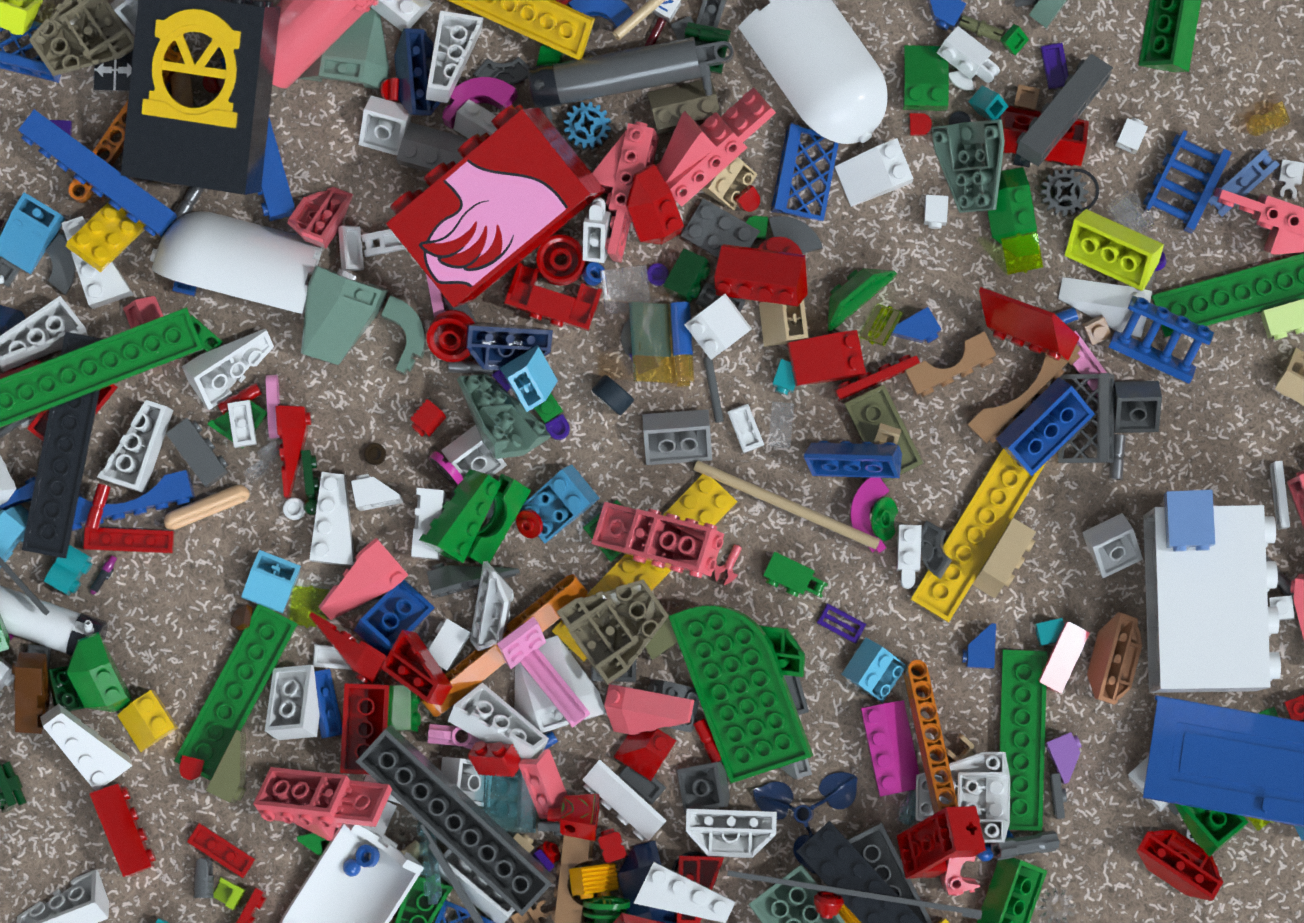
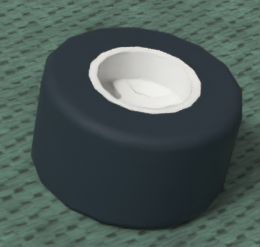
(612, 395)

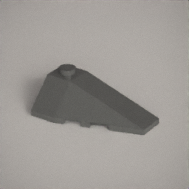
(453, 579)

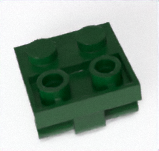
(707, 35)
(63, 690)
(10, 785)

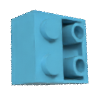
(530, 378)
(271, 581)
(874, 669)

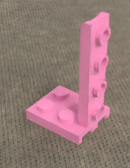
(523, 647)

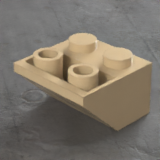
(730, 183)
(782, 323)

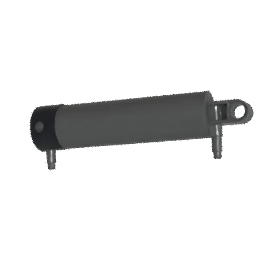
(624, 72)

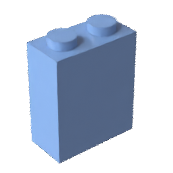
(1189, 520)

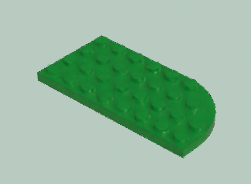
(740, 690)

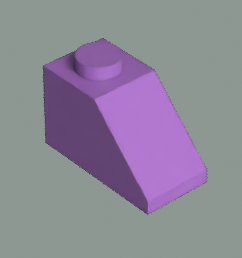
(1064, 754)

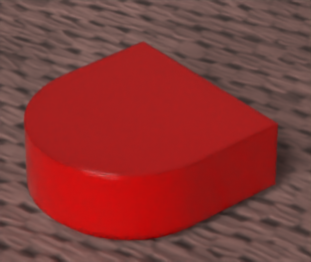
(919, 124)
(748, 199)
(191, 768)

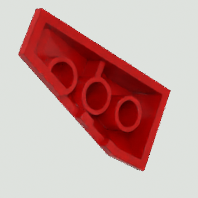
(293, 430)
(360, 657)

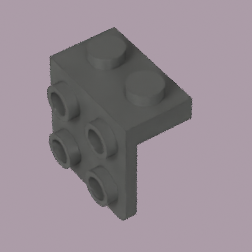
(677, 690)

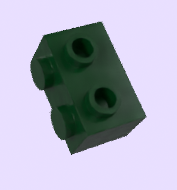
(687, 276)

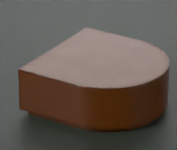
(242, 617)

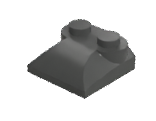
(704, 786)

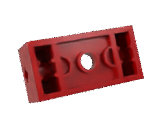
(942, 836)

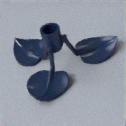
(837, 789)

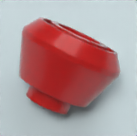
(828, 904)

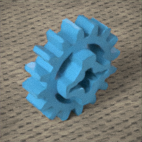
(577, 128)

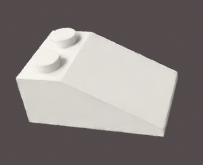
(874, 172)
(293, 703)

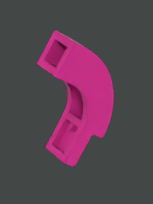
(479, 90)
(864, 499)

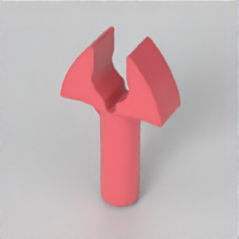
(729, 565)

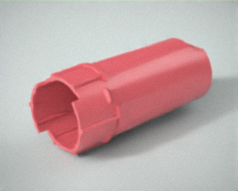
(308, 31)

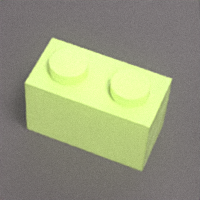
(1284, 319)

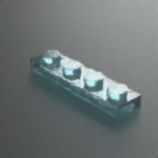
(431, 870)

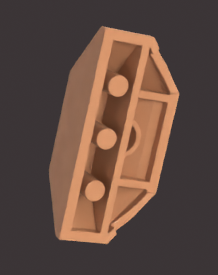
(1115, 658)

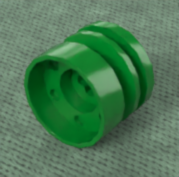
(605, 908)

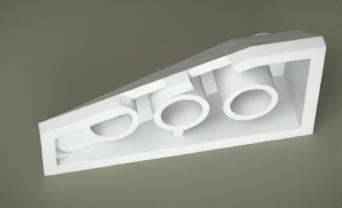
(1104, 300)
(220, 368)
(80, 903)

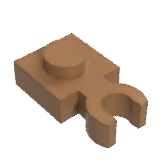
(531, 916)

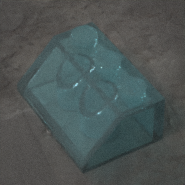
(510, 803)

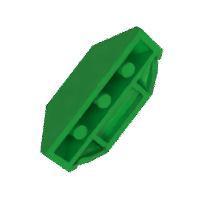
(1014, 206)
(855, 293)
(787, 650)
(97, 676)

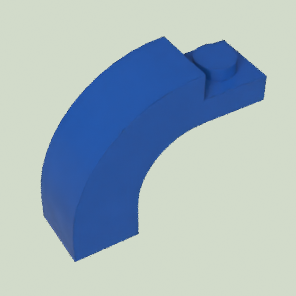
(613, 10)

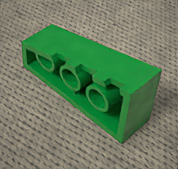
(462, 516)

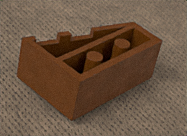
(31, 691)

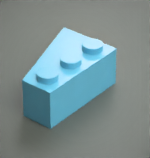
(12, 529)

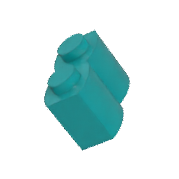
(67, 572)

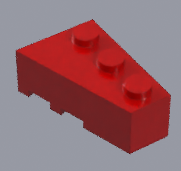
(417, 669)
(701, 870)

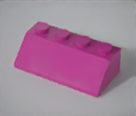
(890, 747)

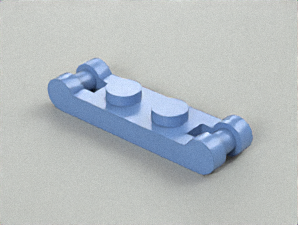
(1246, 180)

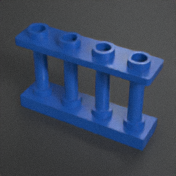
(1208, 179)
(1153, 357)

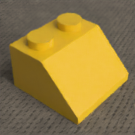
(147, 720)

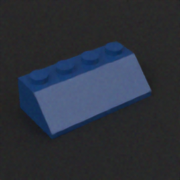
(1045, 426)
(854, 460)

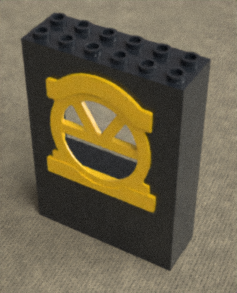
(212, 144)

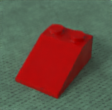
(826, 358)

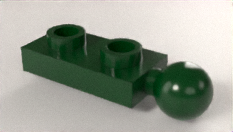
(311, 482)

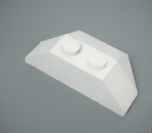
(491, 609)
(730, 831)

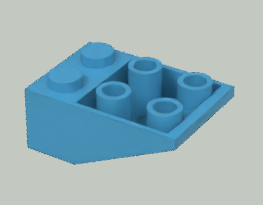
(29, 232)
(561, 501)

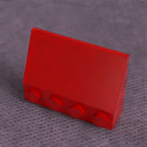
(1027, 325)

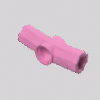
(447, 736)

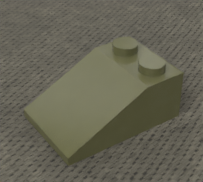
(230, 774)

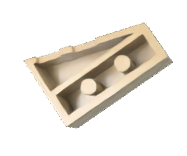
(1005, 558)

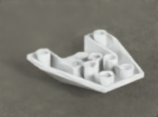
(533, 702)
(977, 782)

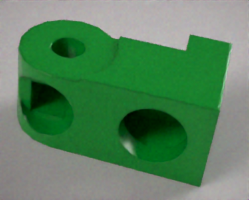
(207, 338)

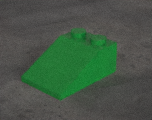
(925, 79)
(1210, 827)

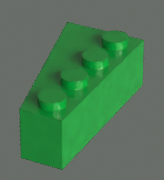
(416, 907)

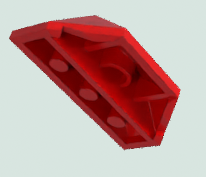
(653, 208)
(1180, 863)

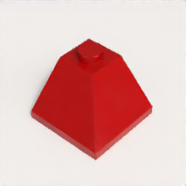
(645, 752)

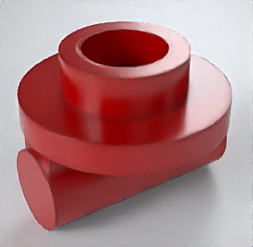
(213, 84)
(390, 89)
(550, 850)

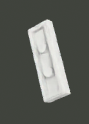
(1279, 495)

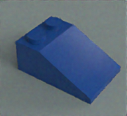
(396, 611)

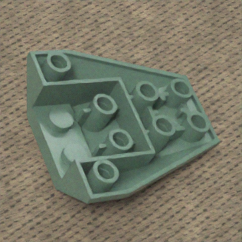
(355, 56)
(971, 161)
(337, 314)
(500, 418)

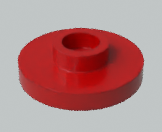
(529, 523)

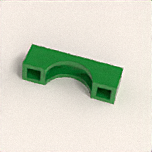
(506, 507)

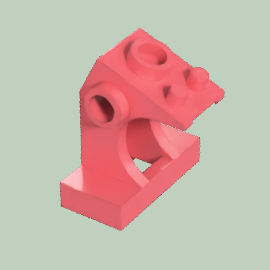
(953, 882)

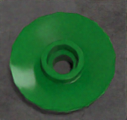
(883, 518)

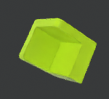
(229, 893)

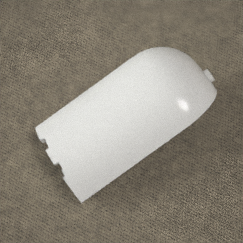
(820, 67)
(237, 259)
(365, 898)

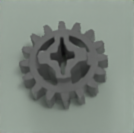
(1070, 198)

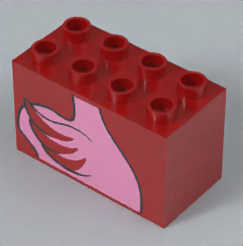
(493, 203)

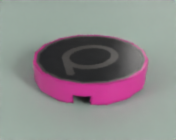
(446, 469)

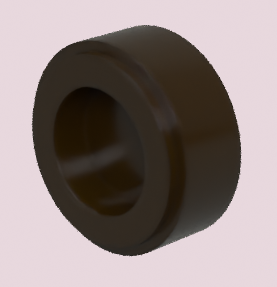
(375, 454)

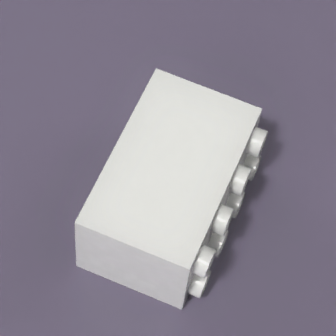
(1211, 606)

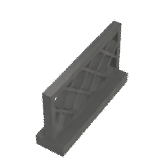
(1104, 421)

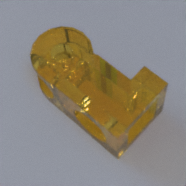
(1268, 122)

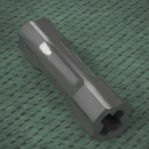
(1012, 847)

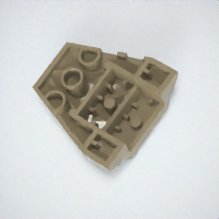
(81, 36)
(614, 626)

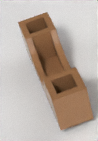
(925, 377)
(574, 854)

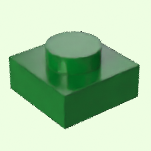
(1014, 39)
(548, 409)

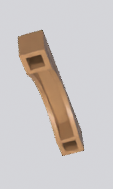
(992, 420)

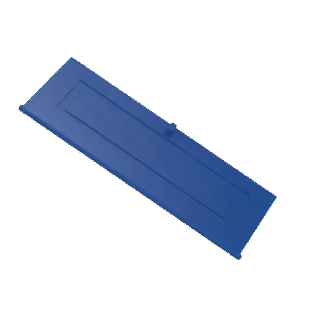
(1227, 761)

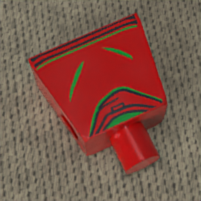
(577, 816)

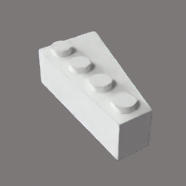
(494, 721)

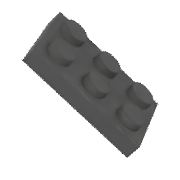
(713, 227)

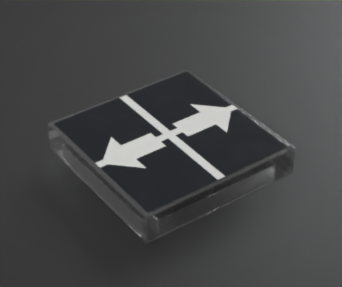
(113, 75)

